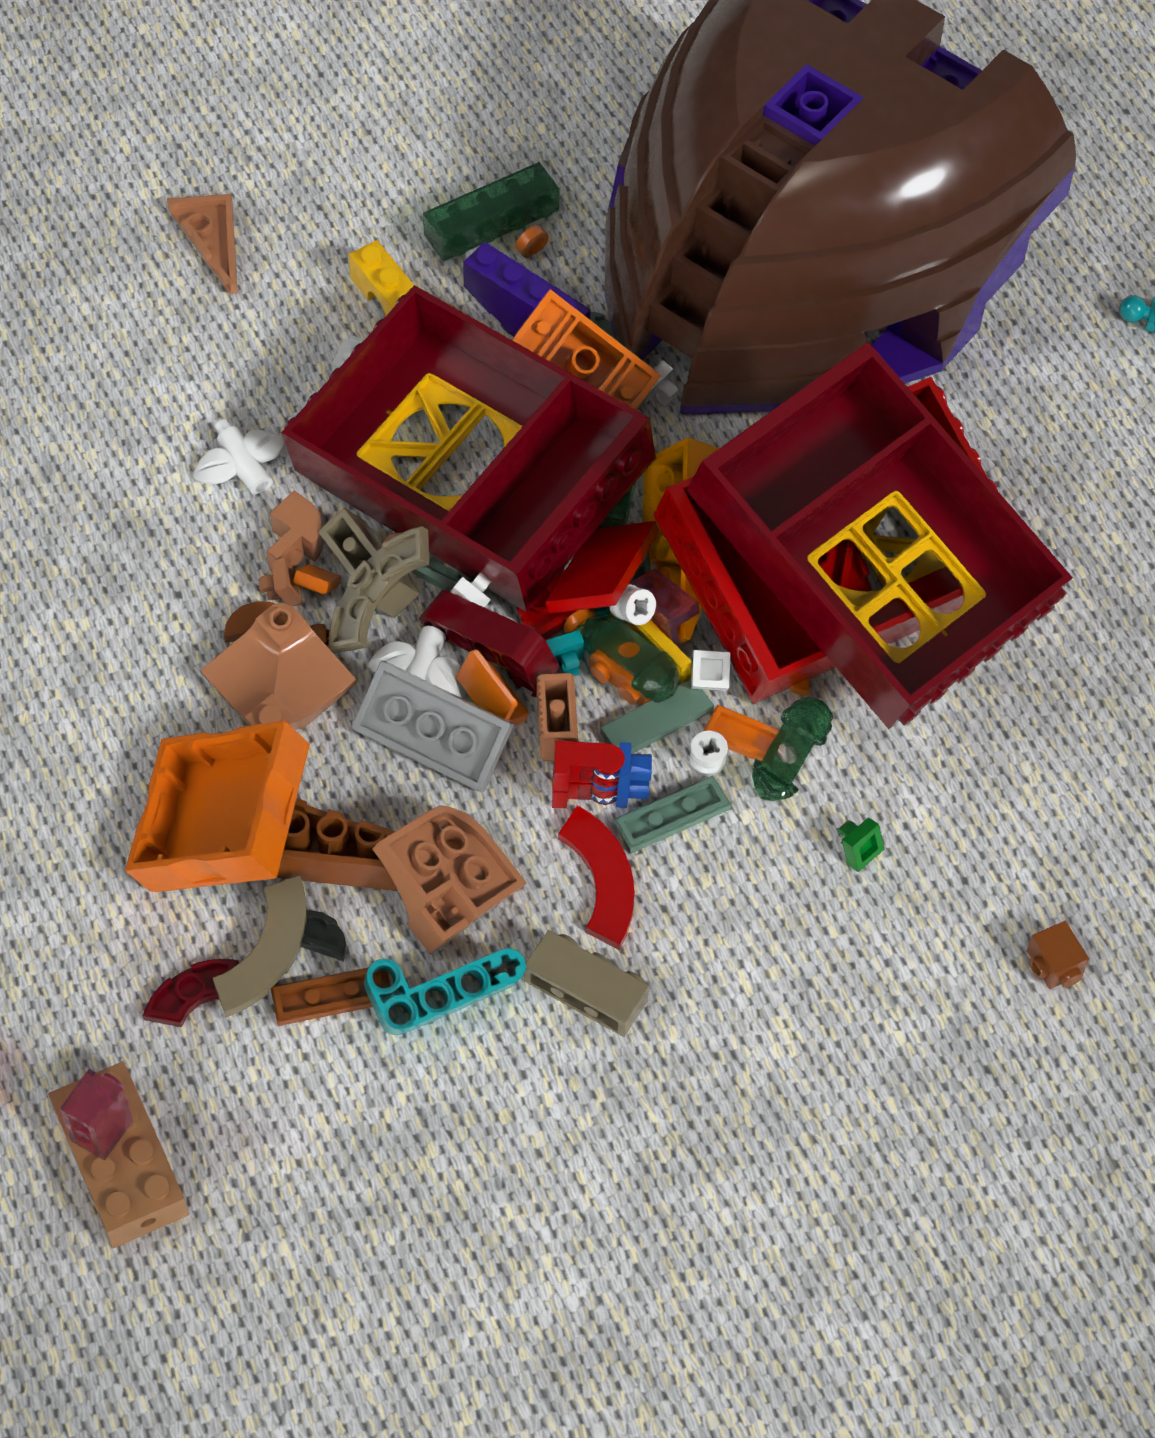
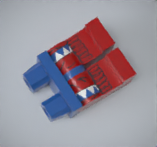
(599, 773)

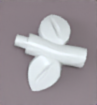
(239, 457)
(423, 660)

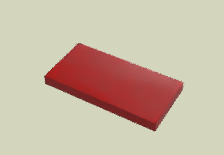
(602, 567)

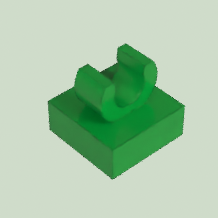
(861, 842)

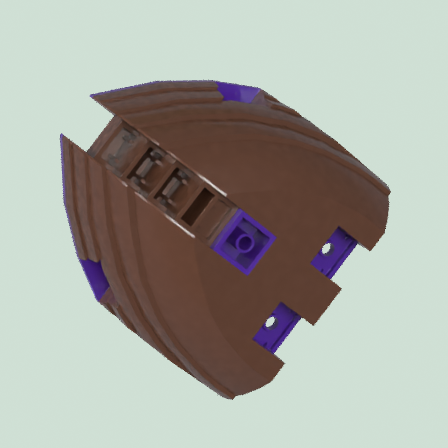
(819, 184)

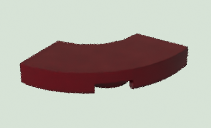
(185, 992)

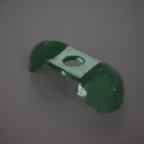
(652, 669)
(803, 726)

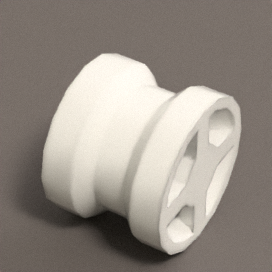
(635, 614)
(712, 761)

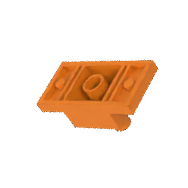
(585, 350)

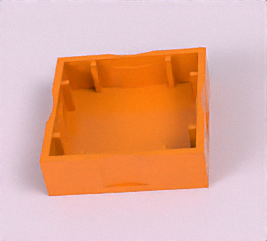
(218, 808)

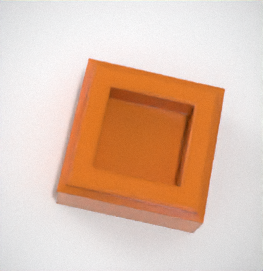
(317, 579)

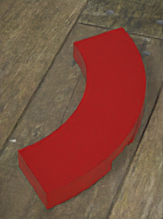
(610, 873)

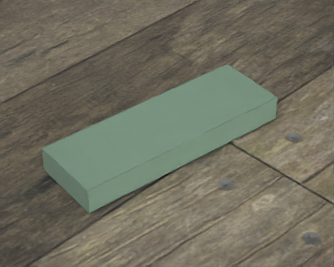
(656, 720)
(671, 814)

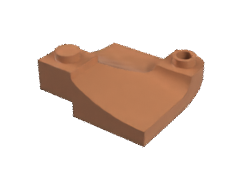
(279, 671)
(446, 874)

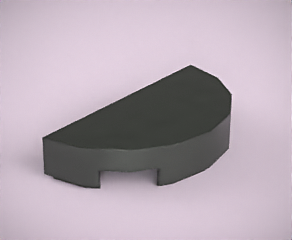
(324, 936)

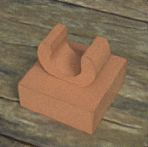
(281, 583)

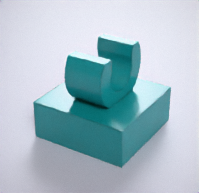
(568, 651)

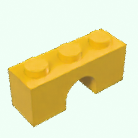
(378, 275)

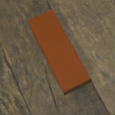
(324, 996)

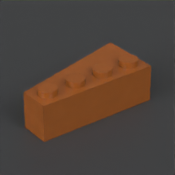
(333, 850)

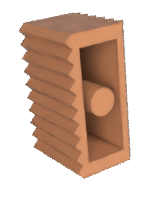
(556, 712)

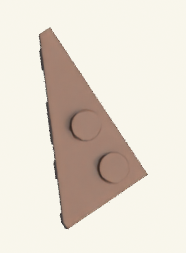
(210, 228)

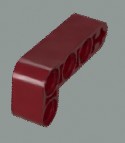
(495, 636)

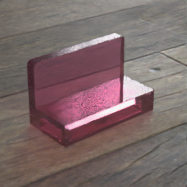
(672, 603)

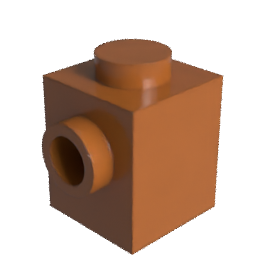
(1057, 956)

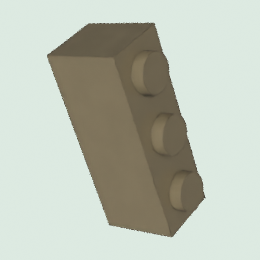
(355, 541)
(586, 982)

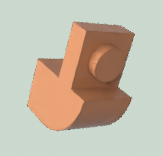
(298, 526)

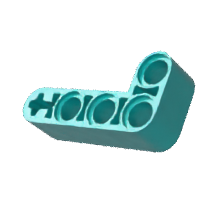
(447, 984)

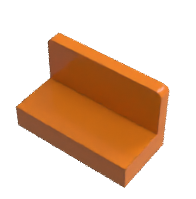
(490, 689)

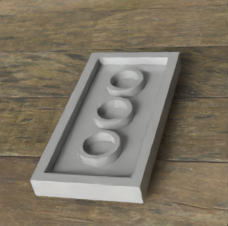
(432, 726)

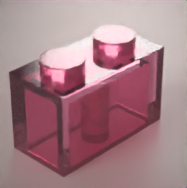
(97, 1113)

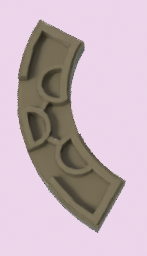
(369, 584)
(273, 952)

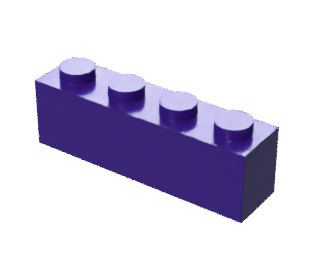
(507, 287)

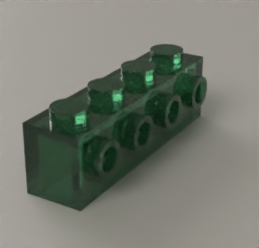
(491, 211)

